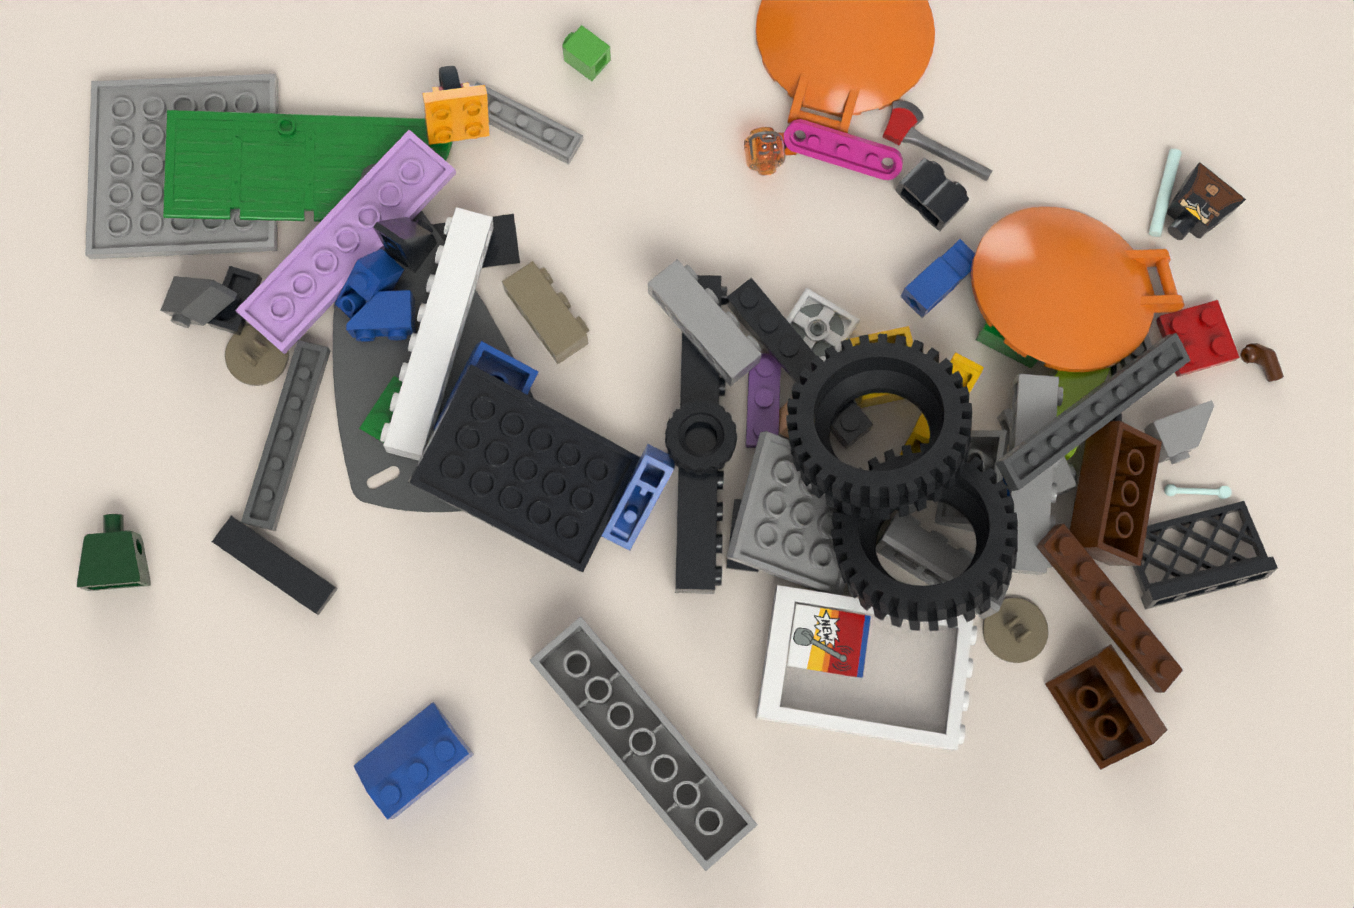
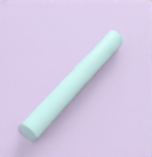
(1165, 193)

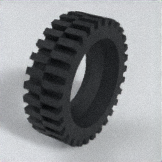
(879, 369)
(996, 534)

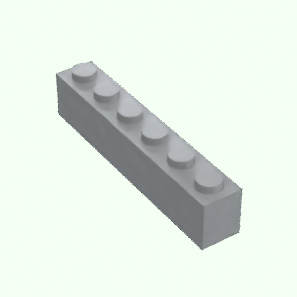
(1033, 406)

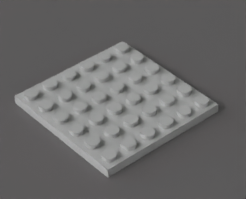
(129, 167)

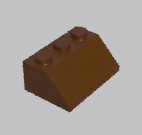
(1106, 707)

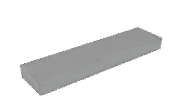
(532, 127)

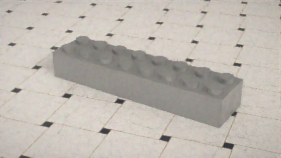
(643, 743)

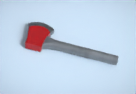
(901, 129)

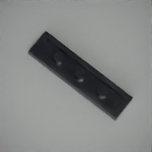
(274, 565)

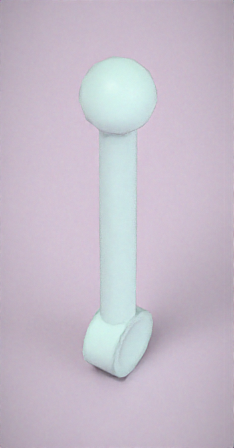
(1222, 492)

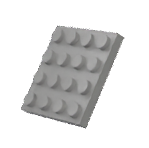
(783, 523)

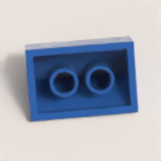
(412, 761)

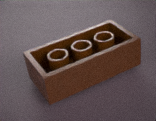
(1115, 493)

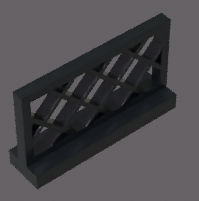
(1214, 577)

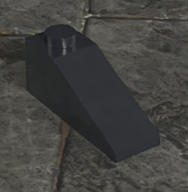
(406, 240)

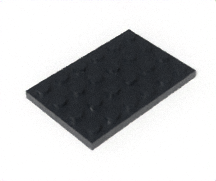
(524, 469)

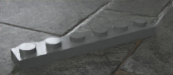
(286, 436)

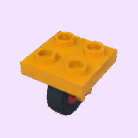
(455, 109)

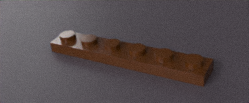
(1109, 608)

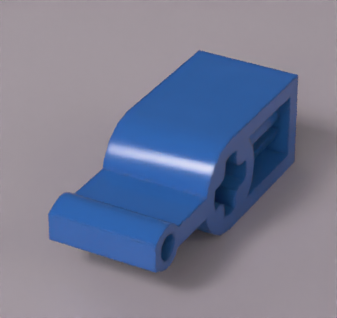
(939, 279)

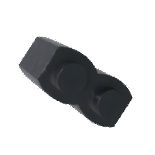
(932, 193)

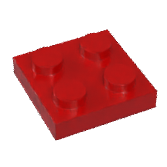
(1203, 335)

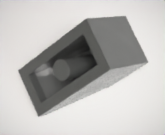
(195, 300)

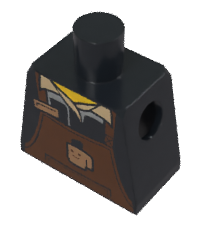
(1201, 204)

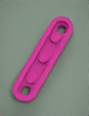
(843, 149)

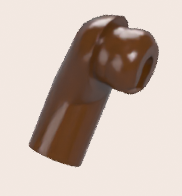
(1265, 357)

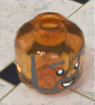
(764, 150)

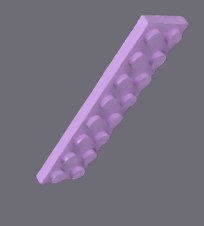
(320, 265)

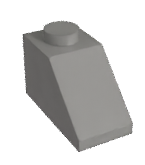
(1180, 432)

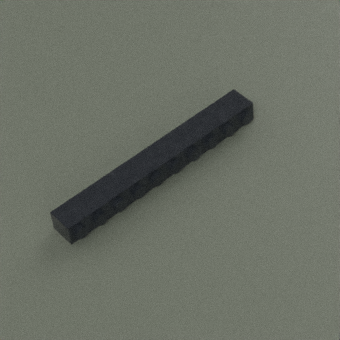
(697, 494)

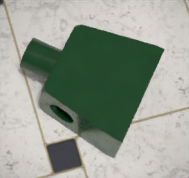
(113, 558)

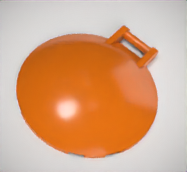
(844, 53)
(1068, 288)

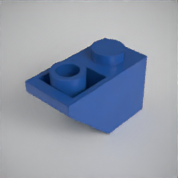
(369, 275)
(384, 315)

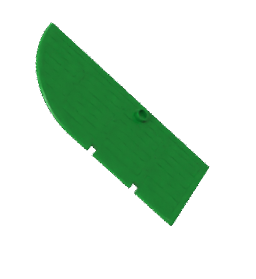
(272, 161)

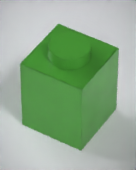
(586, 52)

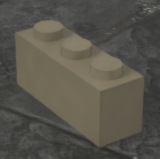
(546, 311)

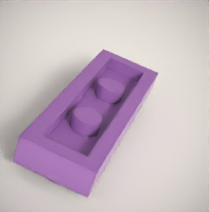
(763, 399)

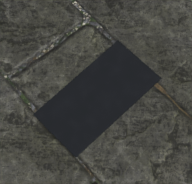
(503, 241)

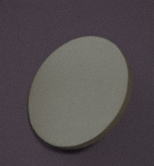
(254, 358)
(1016, 631)

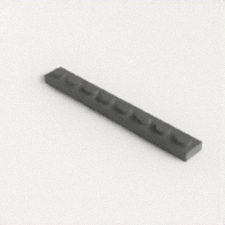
(1092, 412)

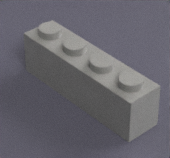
(704, 322)

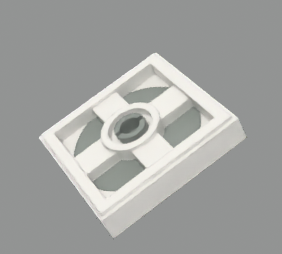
(821, 323)

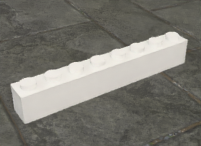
(439, 334)

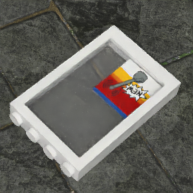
(862, 676)

